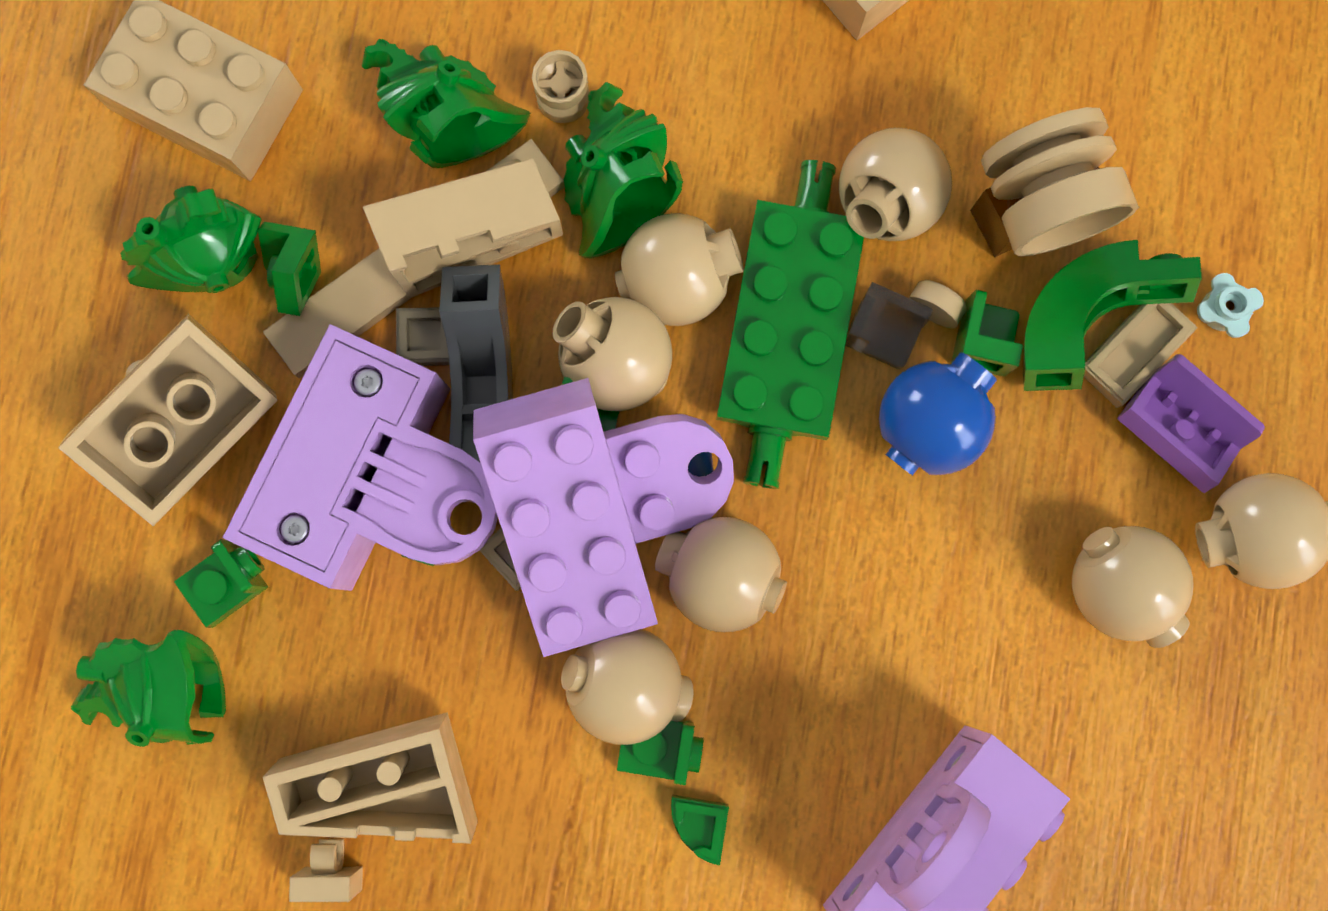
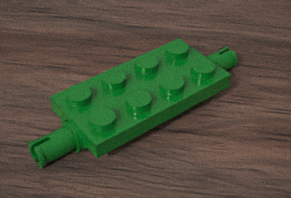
(790, 323)

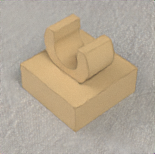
(326, 877)

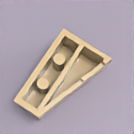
(463, 223)
(376, 784)

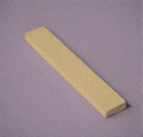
(364, 292)

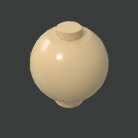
(895, 185)
(678, 267)
(617, 348)
(1267, 531)
(722, 573)
(1133, 585)
(626, 687)

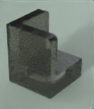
(887, 325)

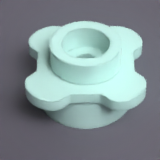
(1216, 314)

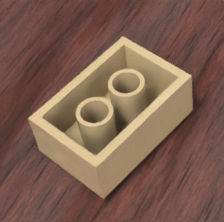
(195, 86)
(169, 420)

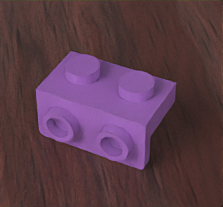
(1190, 422)

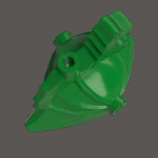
(441, 104)
(618, 173)
(193, 244)
(152, 687)

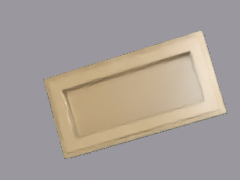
(1137, 350)

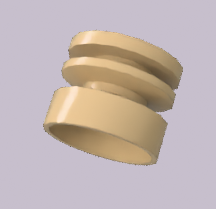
(1055, 173)

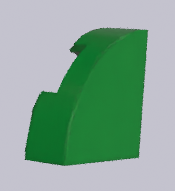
(701, 825)

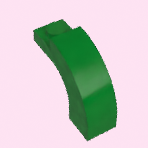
(1086, 291)

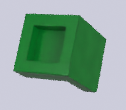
(989, 335)

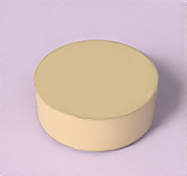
(946, 304)

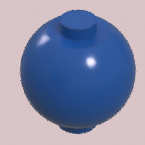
(938, 416)

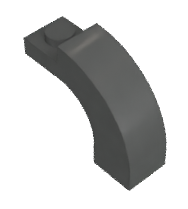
(477, 345)

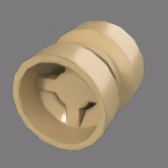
(558, 74)

